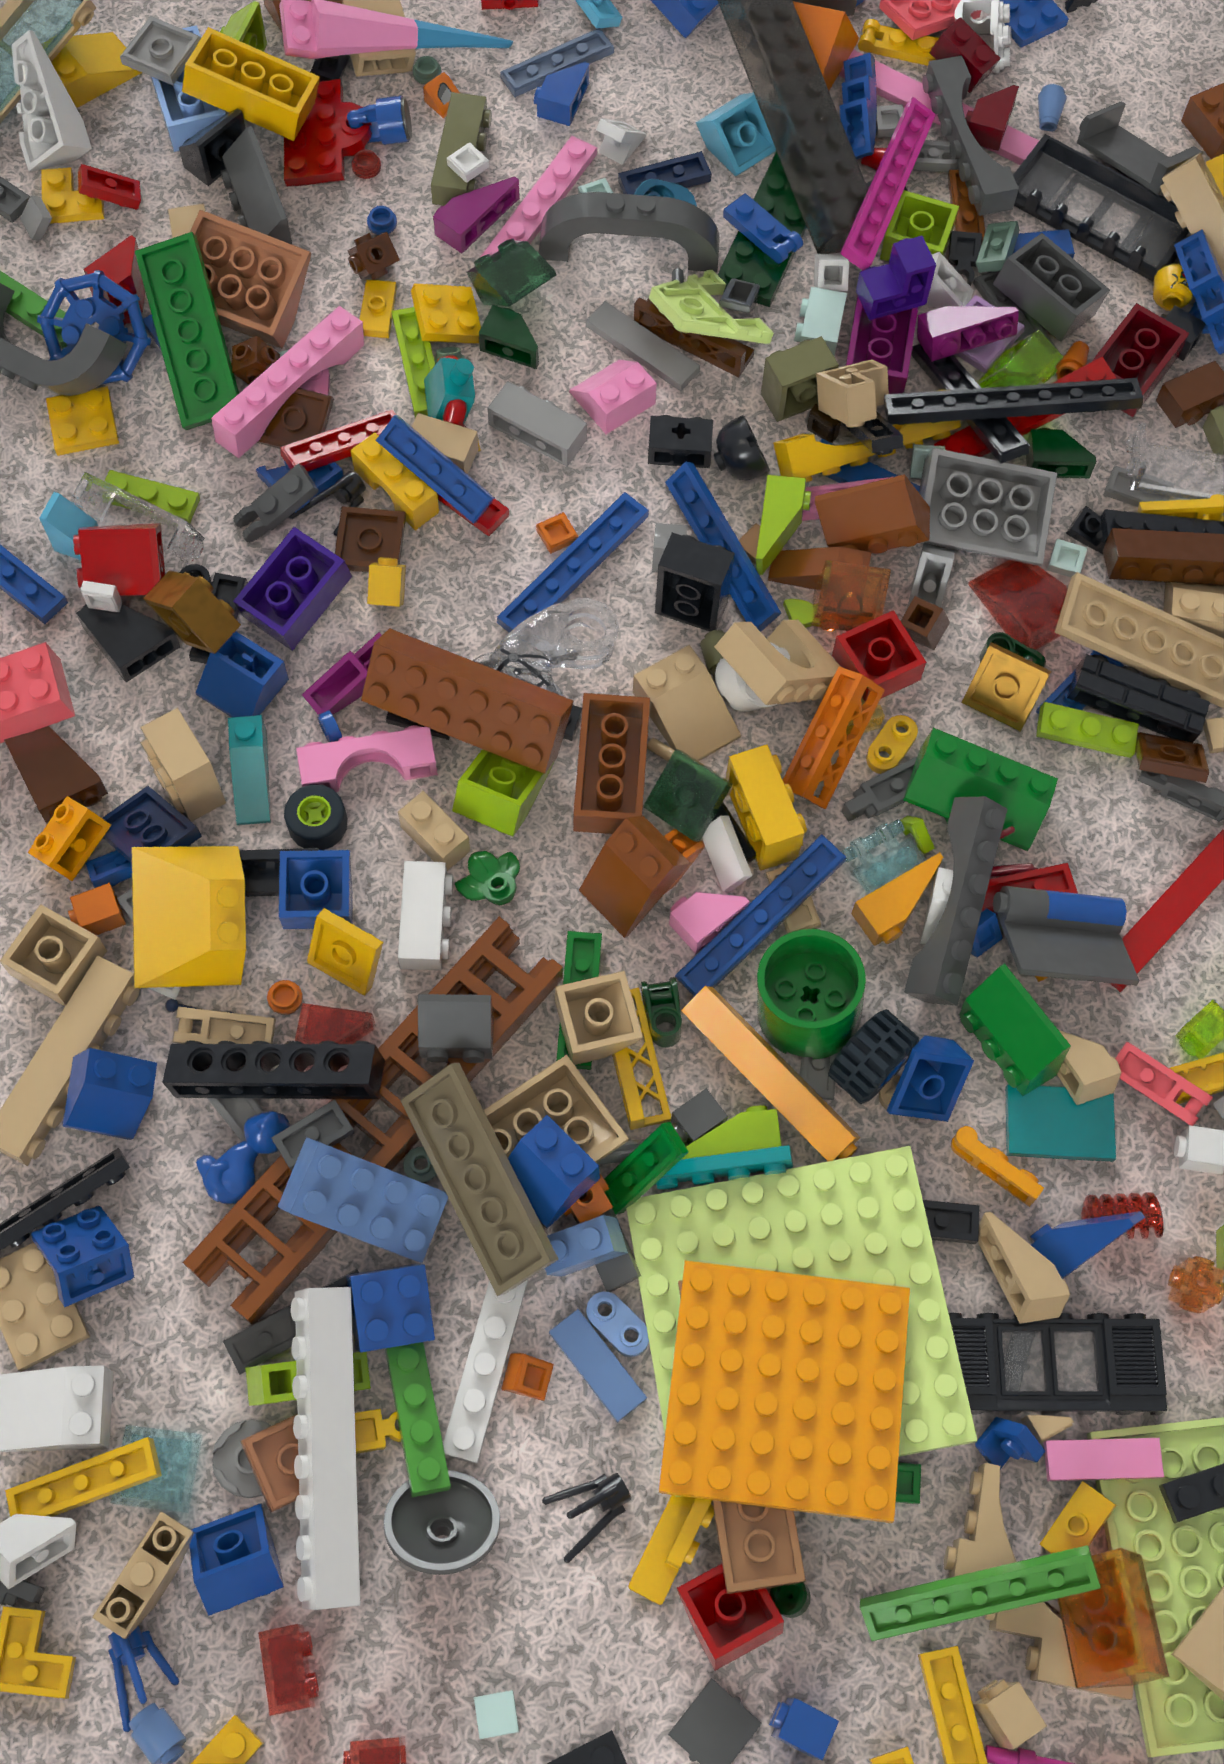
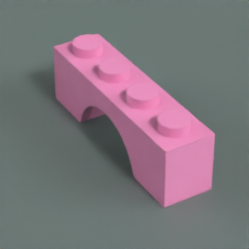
(405, 750)

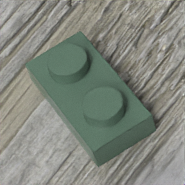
(997, 246)

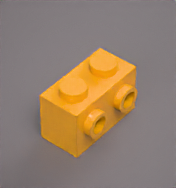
(69, 838)

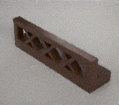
(718, 351)

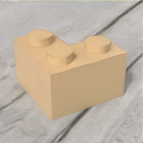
(853, 392)

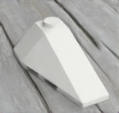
(51, 121)

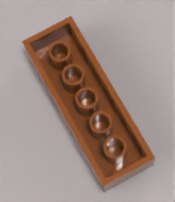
(466, 700)

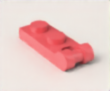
(1160, 1083)

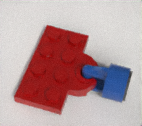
(341, 130)

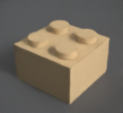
(52, 954)

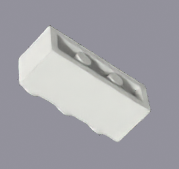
(424, 915)

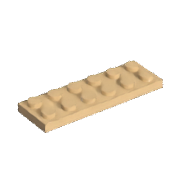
(1143, 637)

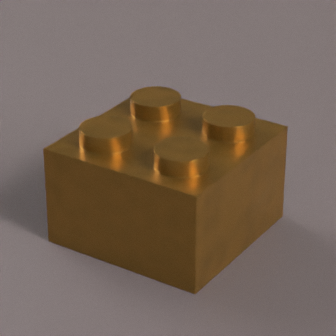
(193, 610)

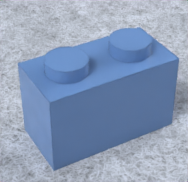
(586, 1245)

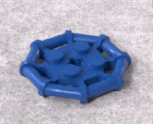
(94, 310)

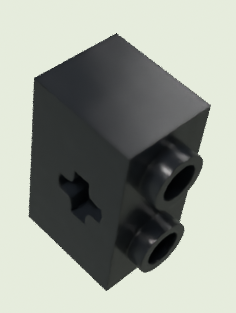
(680, 441)

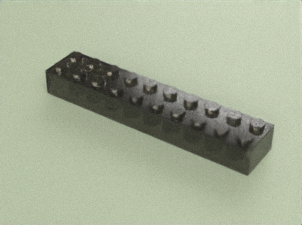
(799, 116)

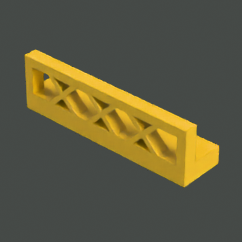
(626, 1078)

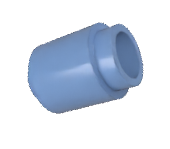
(157, 1735)

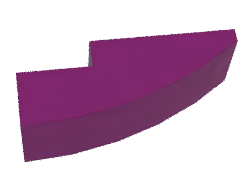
(342, 682)

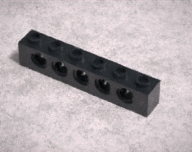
(359, 1080)

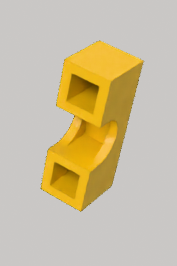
(405, 488)

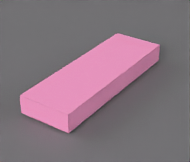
(1103, 1459)

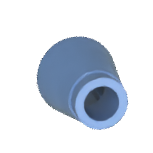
(1050, 106)

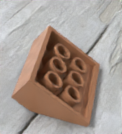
(251, 277)

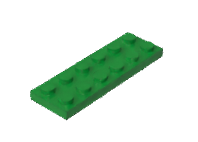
(187, 328)

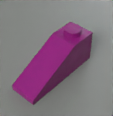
(472, 213)

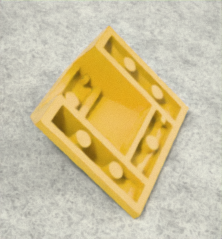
(188, 916)

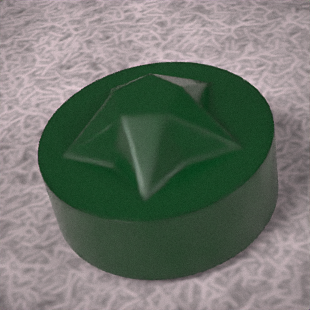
(791, 1599)

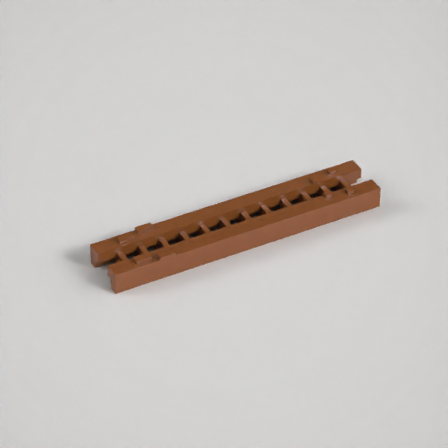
(399, 1050)

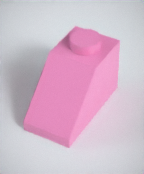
(704, 916)

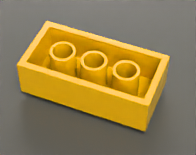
(246, 78)

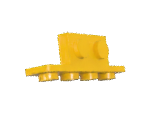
(670, 1546)

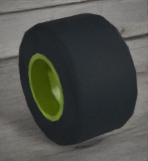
(312, 805)

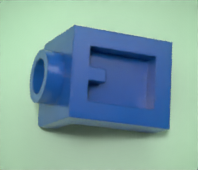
(1007, 1440)

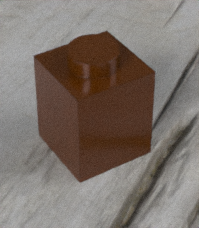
(925, 622)

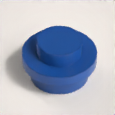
(381, 220)

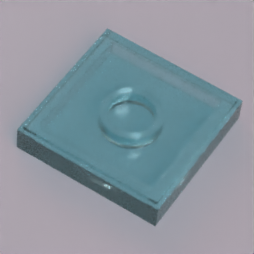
(178, 1463)

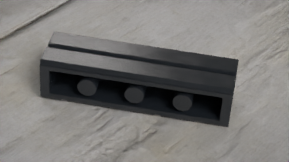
(1138, 698)

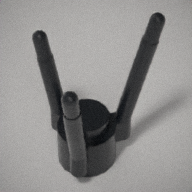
(345, 490)
(610, 1495)

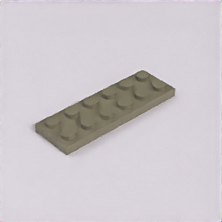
(479, 1179)

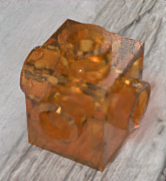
(1186, 1289)

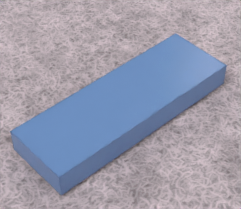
(597, 1365)

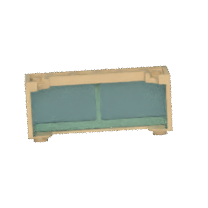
(54, 26)

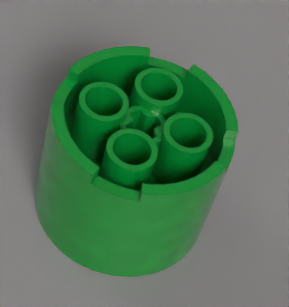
(814, 968)

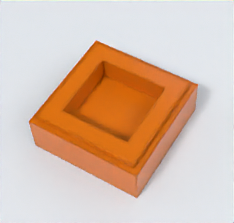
(556, 532)

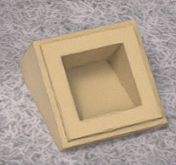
(1045, 1426)

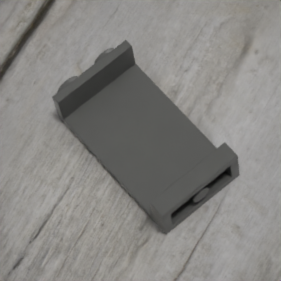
(1125, 151)

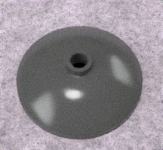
(463, 1514)

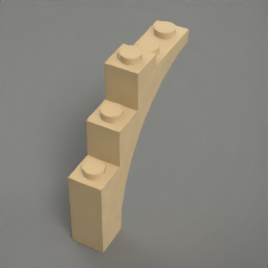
(990, 1548)

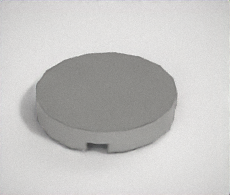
(228, 1460)

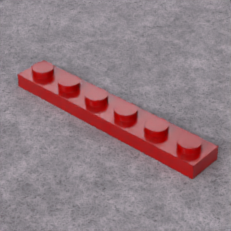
(969, 443)

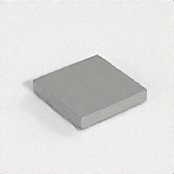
(160, 50)

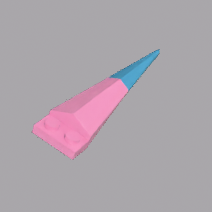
(336, 29)

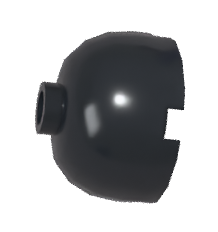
(740, 451)

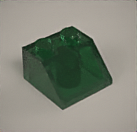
(509, 273)

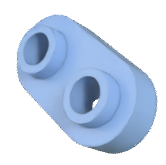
(617, 1323)

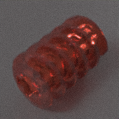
(1120, 1204)

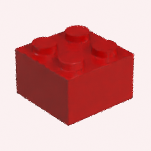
(881, 653)

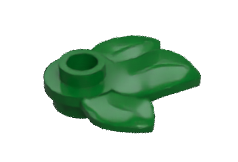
(488, 873)

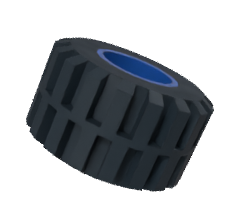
(873, 1056)

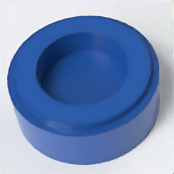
(329, 726)

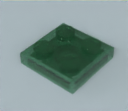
(687, 795)

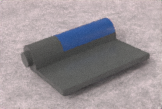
(1065, 934)

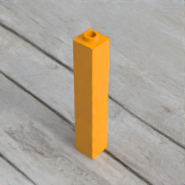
(771, 1075)

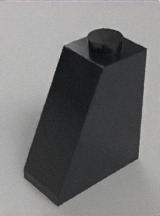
(128, 638)

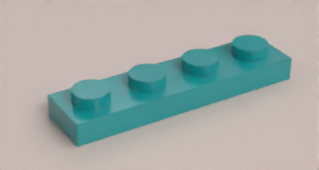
(734, 1165)

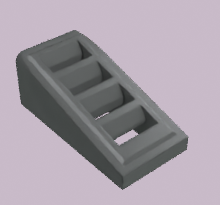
(740, 296)

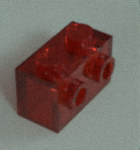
(287, 1670)

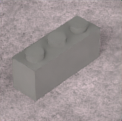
(537, 423)

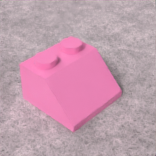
(616, 394)

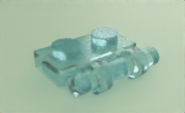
(888, 865)

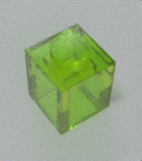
(1203, 1031)

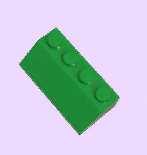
(957, 768)

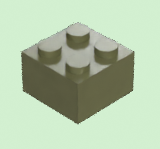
(791, 379)

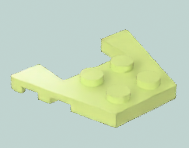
(697, 312)

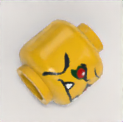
(1171, 288)

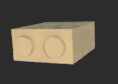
(382, 61)

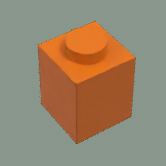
(97, 910)

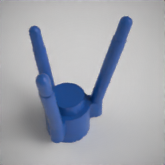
(127, 1653)

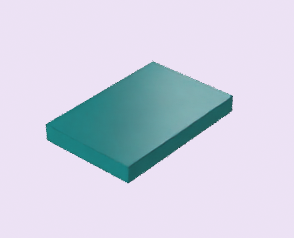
(1054, 1127)

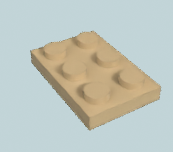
(31, 1311)

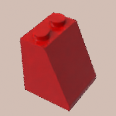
(121, 556)

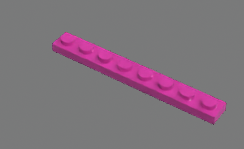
(888, 185)

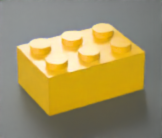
(765, 807)

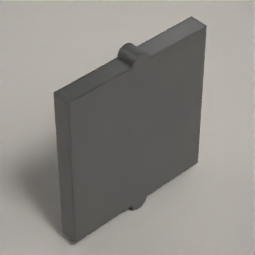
(714, 1726)

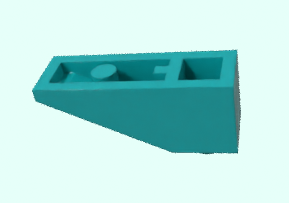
(249, 769)

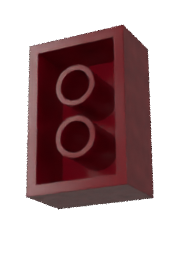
(1143, 349)

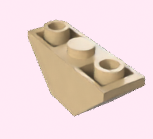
(145, 1576)

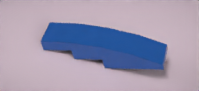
(860, 104)
(1205, 283)

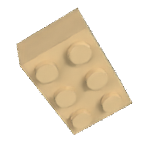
(181, 765)

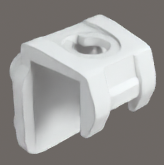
(990, 25)

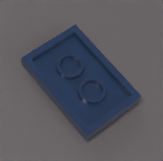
(148, 822)

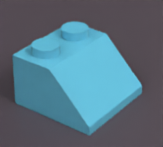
(737, 134)

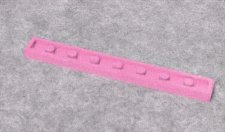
(901, 88)

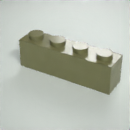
(463, 124)

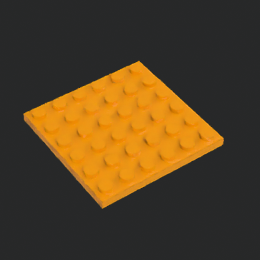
(786, 1392)

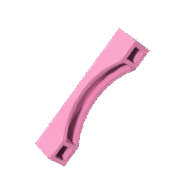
(250, 412)

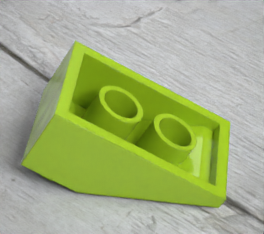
(497, 792)

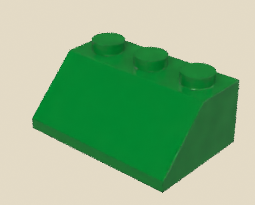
(1014, 1031)

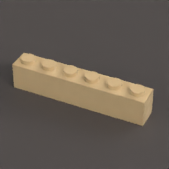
(42, 1089)

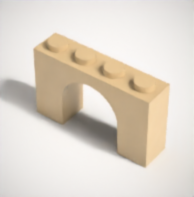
(769, 672)

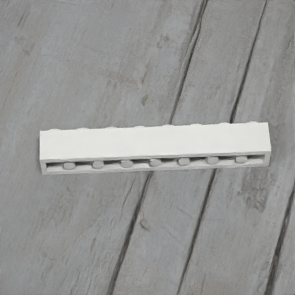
(326, 1449)

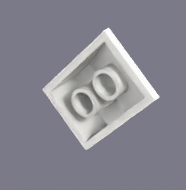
(56, 1409)

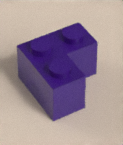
(899, 284)

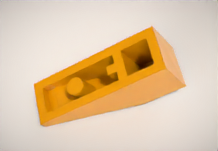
(888, 908)

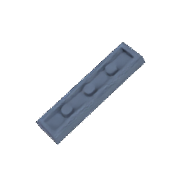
(532, 72)

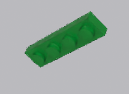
(581, 963)

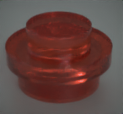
(366, 164)

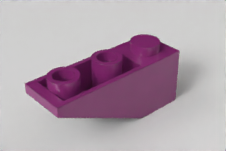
(963, 328)

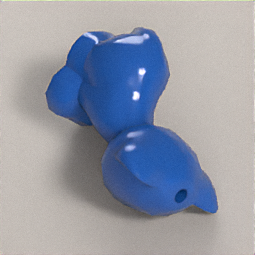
(233, 1173)

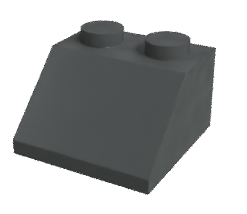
(455, 1027)

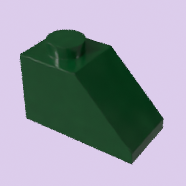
(508, 337)
(1059, 453)

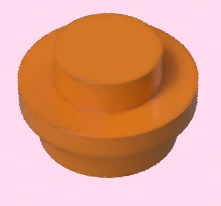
(284, 997)

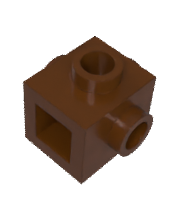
(372, 255)
(252, 358)

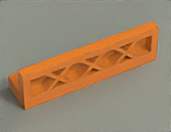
(828, 735)

